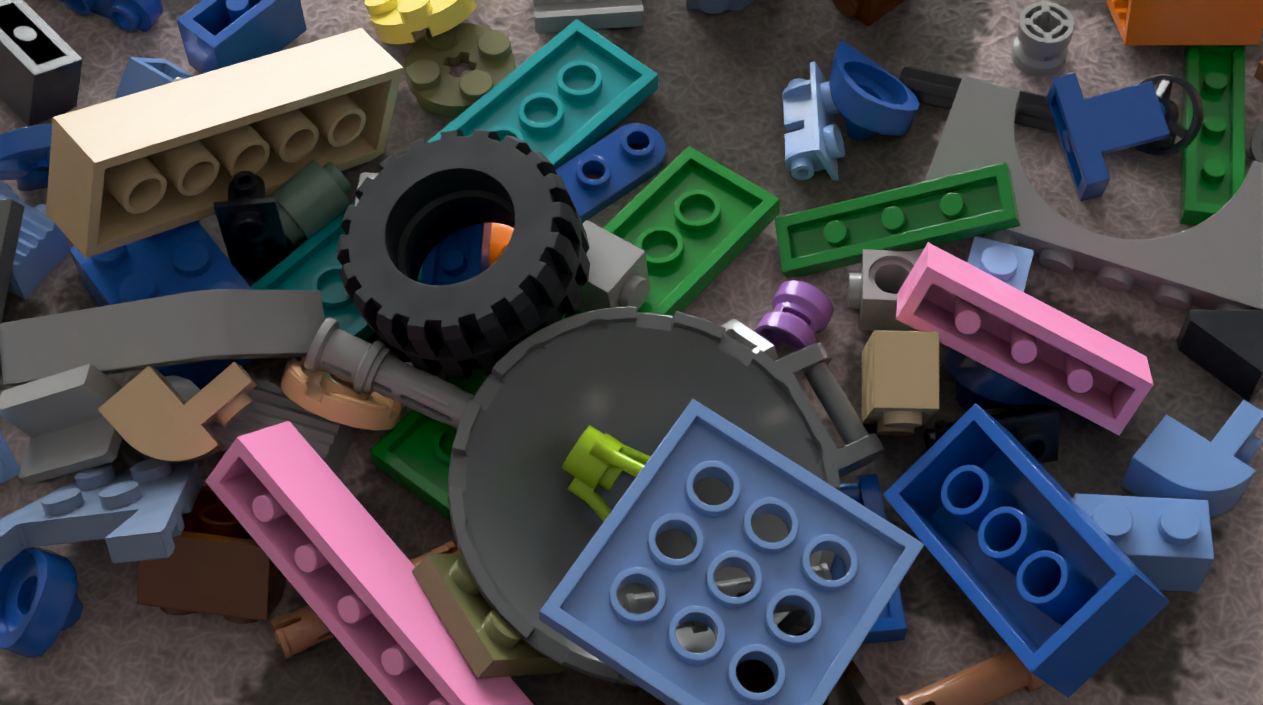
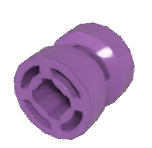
(797, 315)

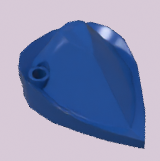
(869, 96)
(36, 601)

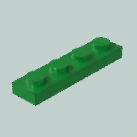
(1216, 158)
(898, 220)

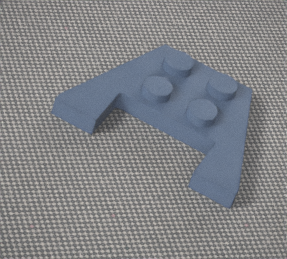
(128, 508)

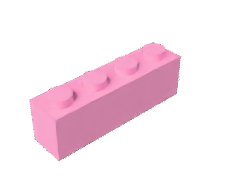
(1024, 339)

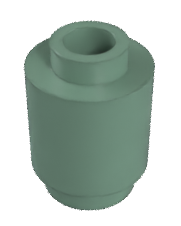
(311, 200)

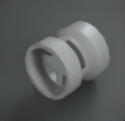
(1042, 38)

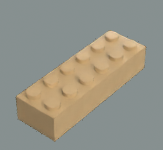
(174, 148)

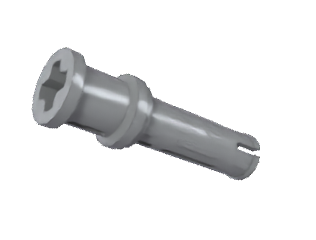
(375, 370)

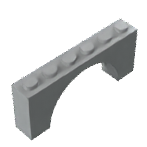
(1205, 266)

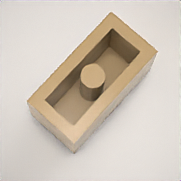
(900, 380)

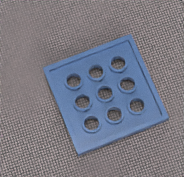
(685, 590)

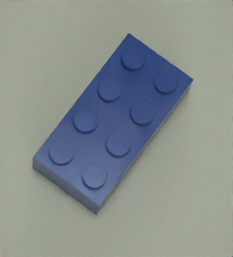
(1024, 552)

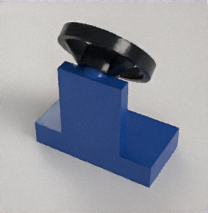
(1116, 122)

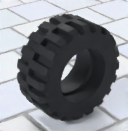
(429, 197)

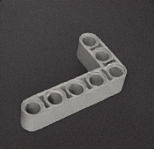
(162, 333)

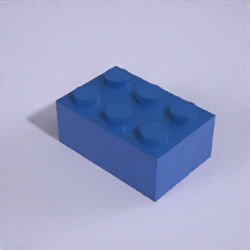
(163, 266)

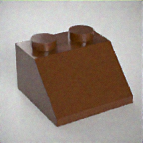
(212, 569)

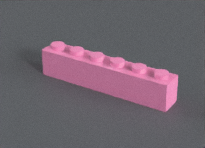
(348, 571)

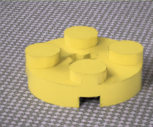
(398, 18)

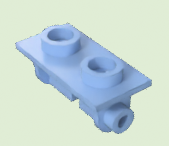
(820, 141)

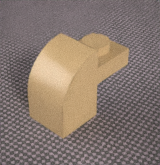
(167, 427)

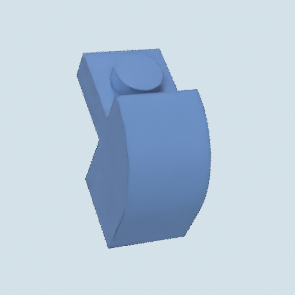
(1188, 466)

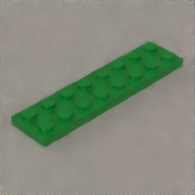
(690, 228)

